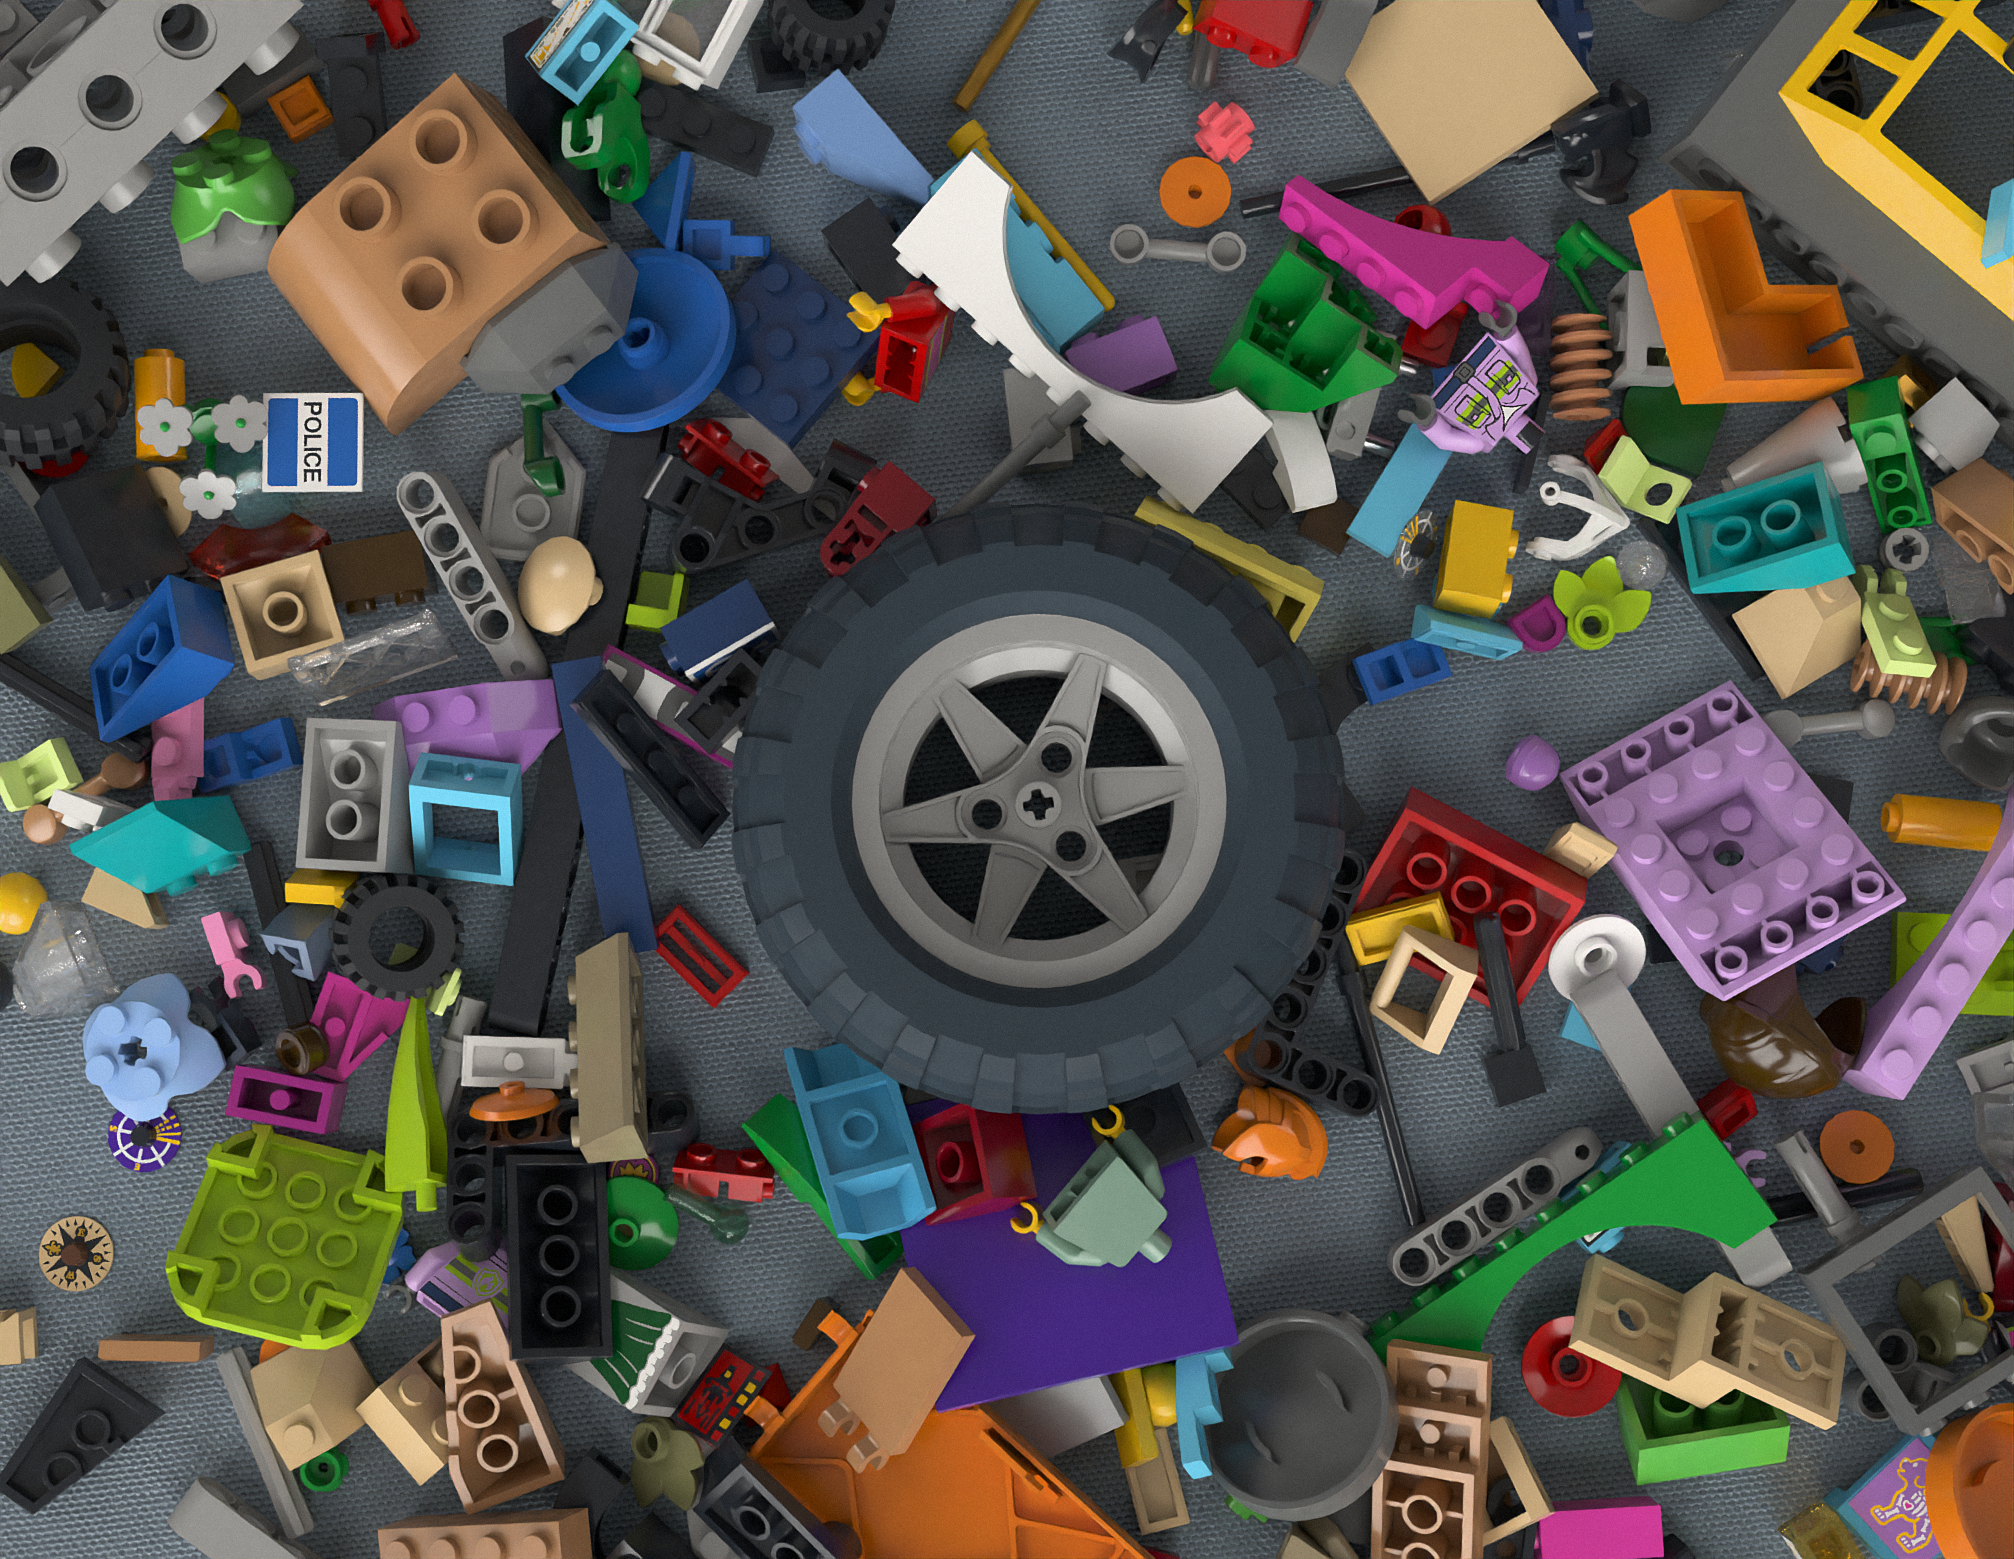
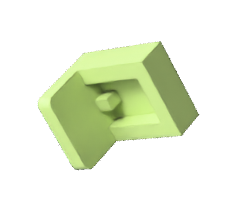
(37, 775)

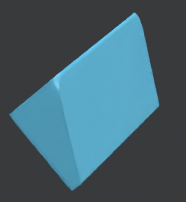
(1464, 633)

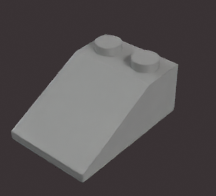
(355, 798)

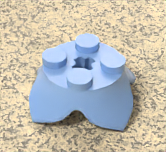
(178, 1055)

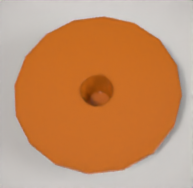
(1195, 191)
(1856, 1147)

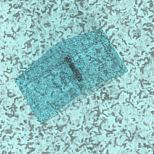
(252, 506)

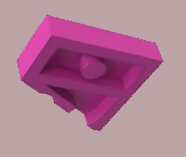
(353, 1024)

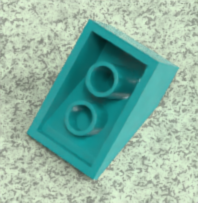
(1767, 535)
(168, 844)

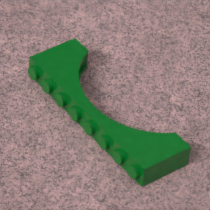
(1675, 1181)

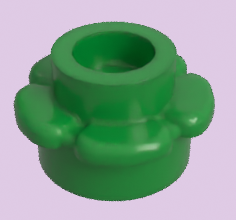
(327, 1480)

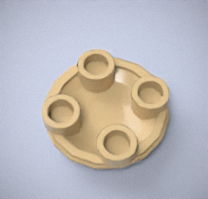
(558, 585)

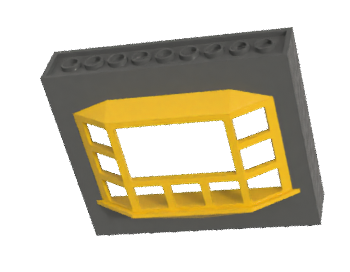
(1852, 204)

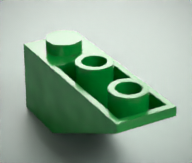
(1888, 453)

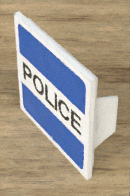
(313, 442)

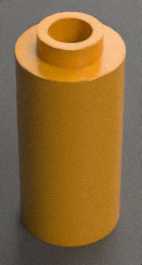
(158, 377)
(1941, 822)

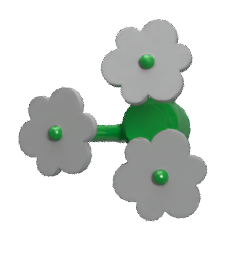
(209, 423)

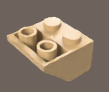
(411, 1413)

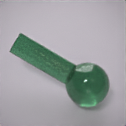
(727, 1223)

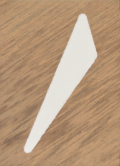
(783, 461)

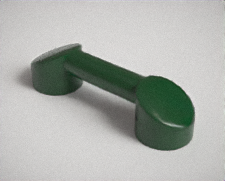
(544, 471)

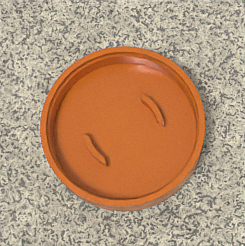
(1973, 1485)

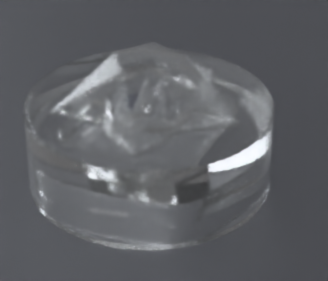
(1642, 565)

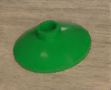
(653, 1221)

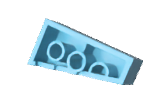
(1049, 289)

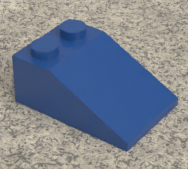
(161, 658)

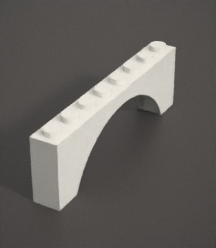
(963, 250)

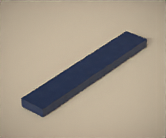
(606, 816)

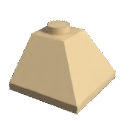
(282, 612)
(1803, 632)
(311, 1398)

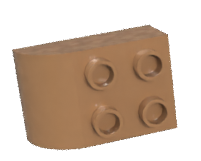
(426, 247)

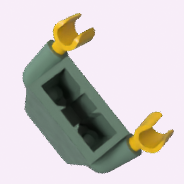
(1107, 1206)

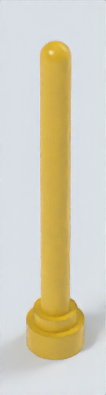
(974, 136)

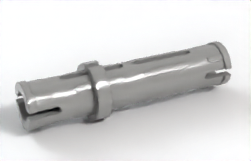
(466, 1020)
(1837, 1216)

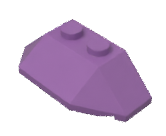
(478, 721)

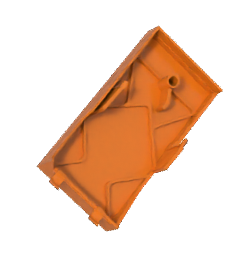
(956, 1492)

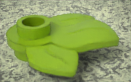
(1601, 598)

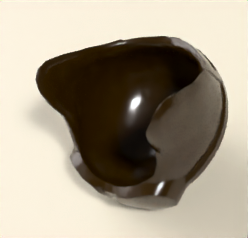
(1776, 1045)

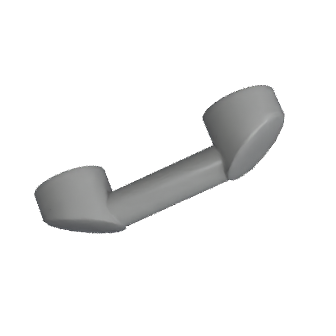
(1222, 254)
(1869, 720)

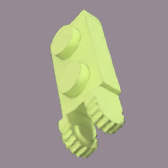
(1892, 623)

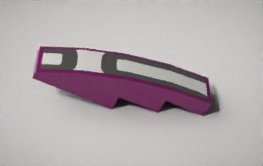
(662, 700)

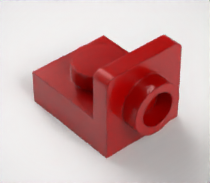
(1436, 343)

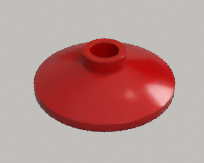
(1561, 1393)

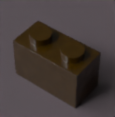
(379, 572)

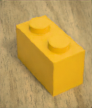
(1475, 559)

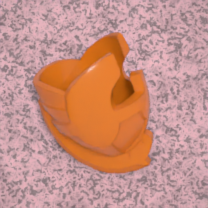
(1275, 1134)

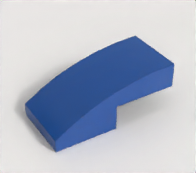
(1400, 669)
(250, 755)

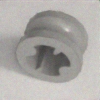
(1914, 539)

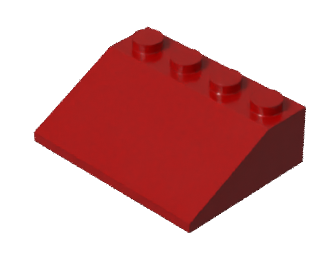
(1477, 872)

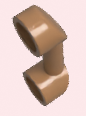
(45, 825)

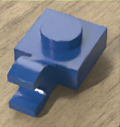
(717, 245)

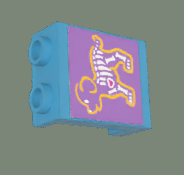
(1889, 1503)

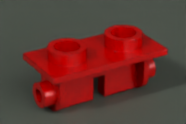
(713, 447)
(704, 1166)

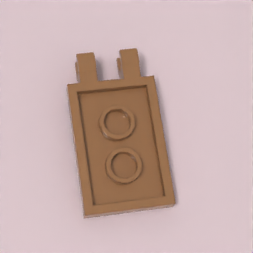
(897, 1370)

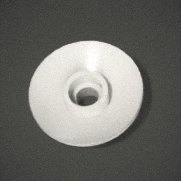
(1616, 947)

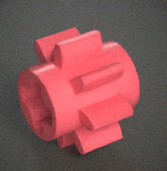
(1224, 132)

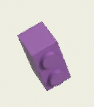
(1127, 360)

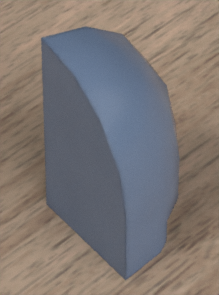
(302, 937)

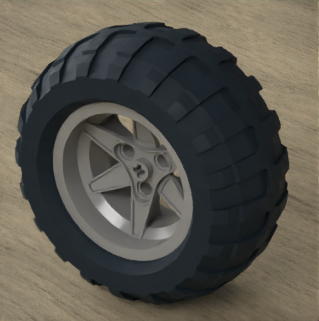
(1113, 615)

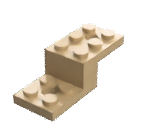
(1709, 1341)

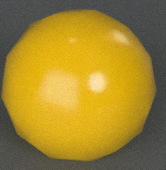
(19, 901)
(1161, 1393)

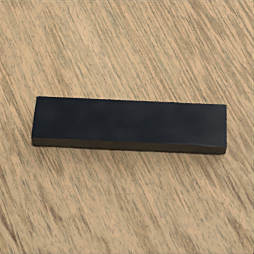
(1715, 607)
(650, 758)

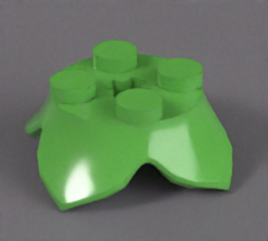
(233, 177)

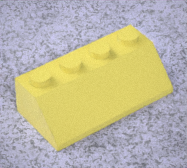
(1287, 588)

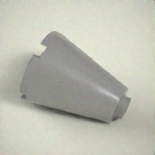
(1806, 439)

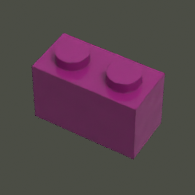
(285, 1099)

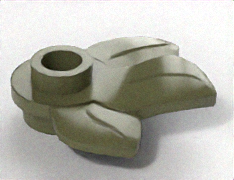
(1939, 1317)
(665, 1463)

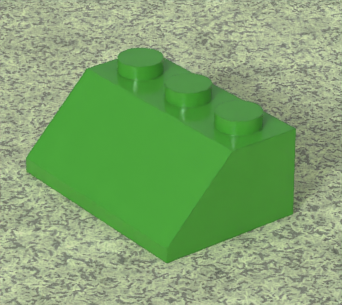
(1679, 1440)

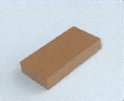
(156, 1347)

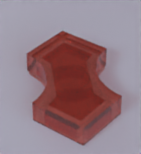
(238, 549)

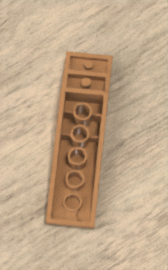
(1436, 1478)

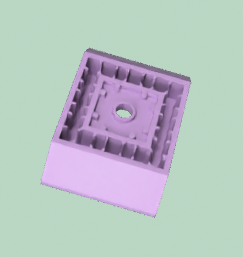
(1717, 784)

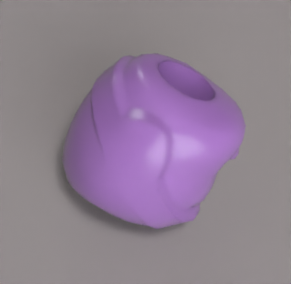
(1532, 763)

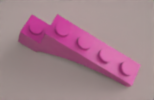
(1410, 267)

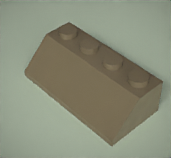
(609, 1052)

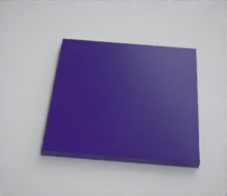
(1061, 1321)

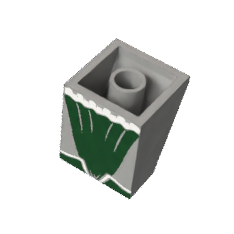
(656, 1348)

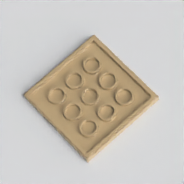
(1464, 84)

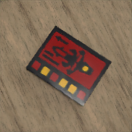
(720, 1396)

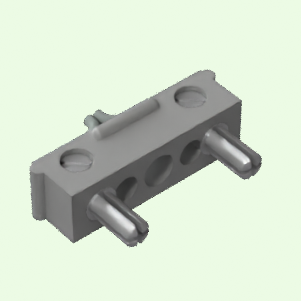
(1349, 421)

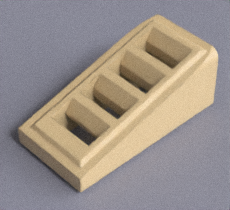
(1580, 849)
(1966, 1243)

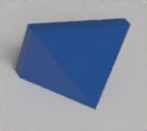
(669, 201)

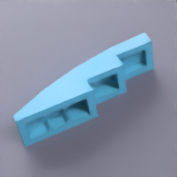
(1398, 491)
(1198, 1406)

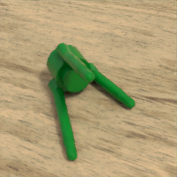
(1585, 248)

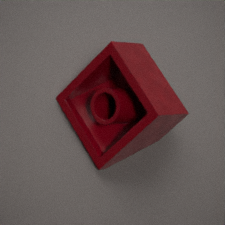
(974, 1162)

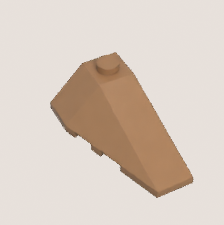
(494, 1414)

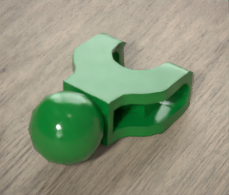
(612, 129)

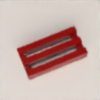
(727, 985)

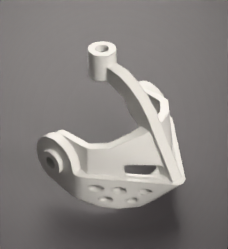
(1604, 522)

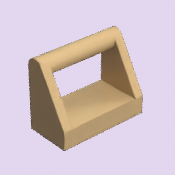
(1461, 964)
(1524, 1479)

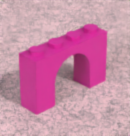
(1601, 1529)

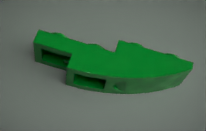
(783, 1141)

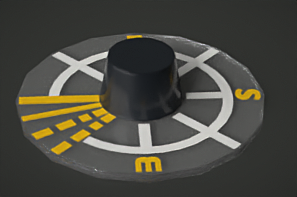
(1415, 544)

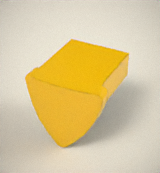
(319, 886)

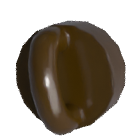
(302, 1048)

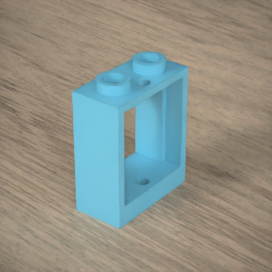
(493, 787)

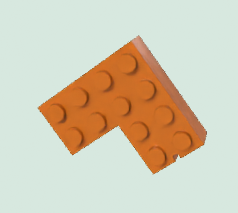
(1721, 319)

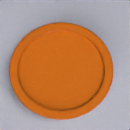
(513, 1102)

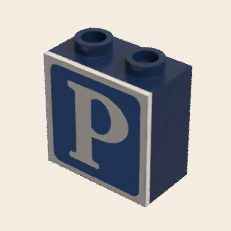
(715, 630)

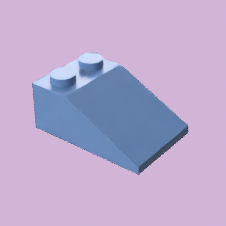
(857, 144)

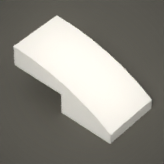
(1303, 460)

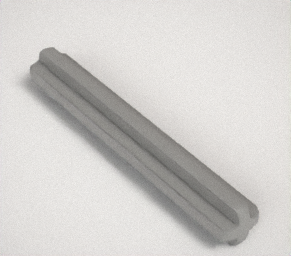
(278, 1479)

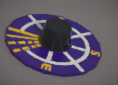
(144, 1144)

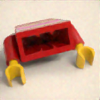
(909, 345)

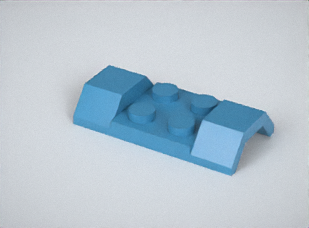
(859, 1142)

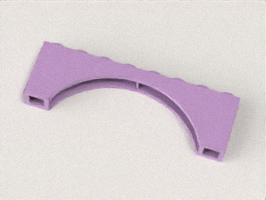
(1924, 1003)

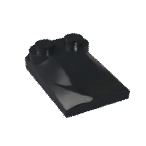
(761, 1516)

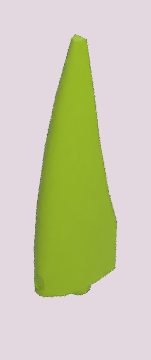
(415, 1122)

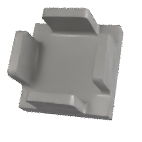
(1635, 334)

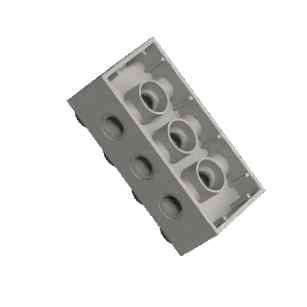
(95, 140)

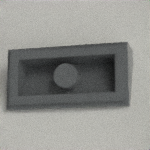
(251, 91)

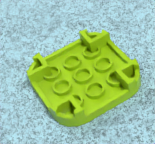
(286, 1240)

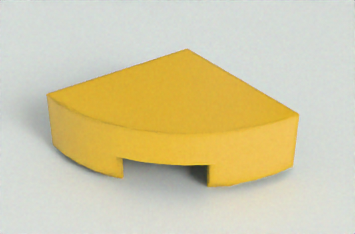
(33, 371)

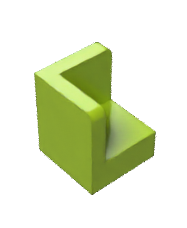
(658, 601)

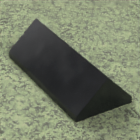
(540, 114)
(557, 1260)

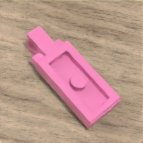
(178, 752)

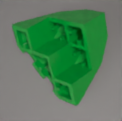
(1304, 337)

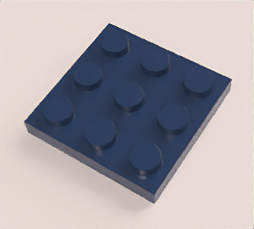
(791, 349)

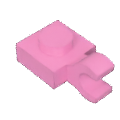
(228, 943)

